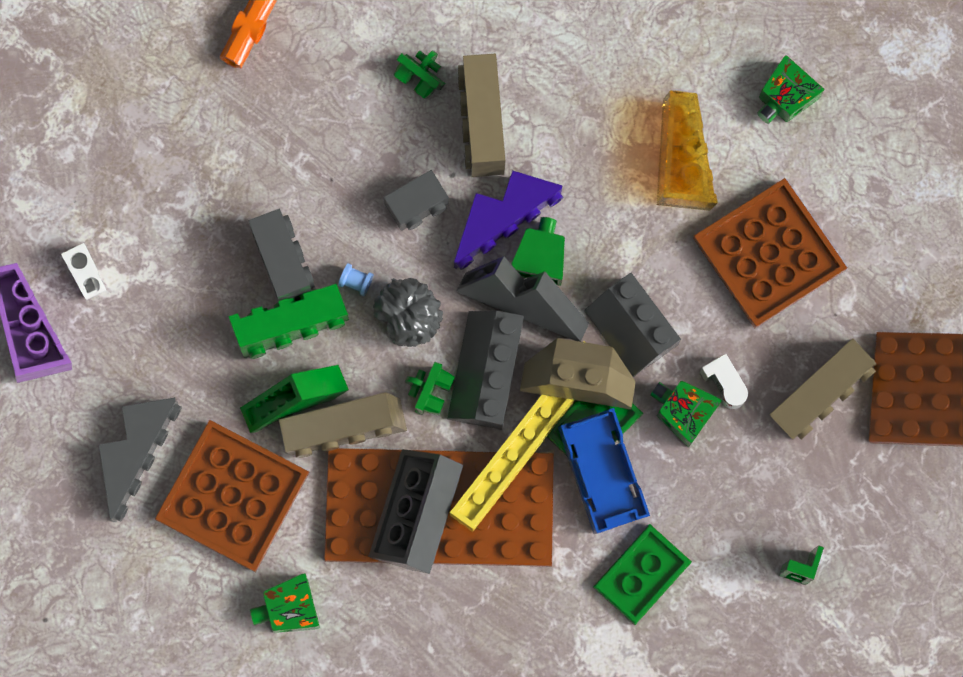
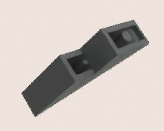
(534, 298)
(127, 459)

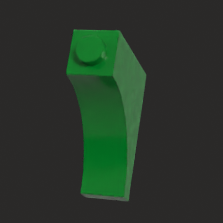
(294, 395)

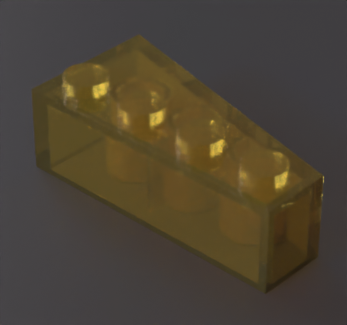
(683, 158)

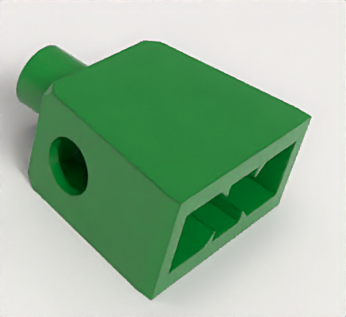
(541, 252)

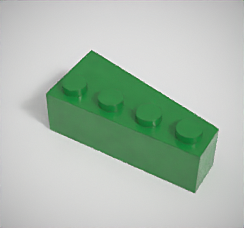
(289, 321)

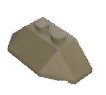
(579, 373)

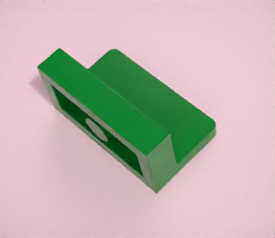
(800, 572)

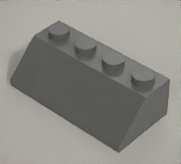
(485, 368)
(416, 510)

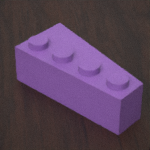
(29, 336)

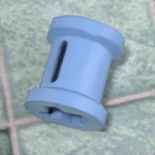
(355, 279)

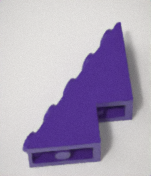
(495, 218)

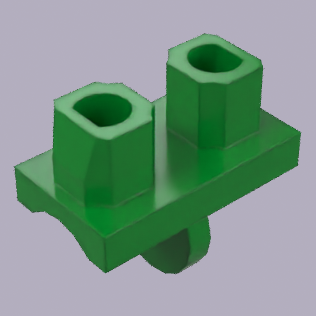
(409, 67)
(426, 401)

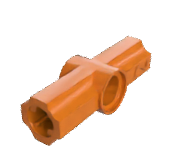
(246, 31)

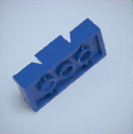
(603, 471)

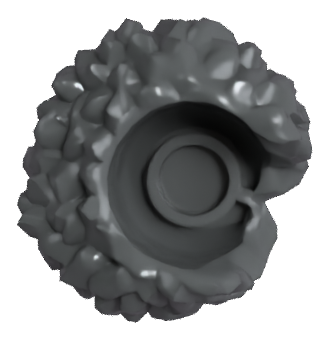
(410, 311)

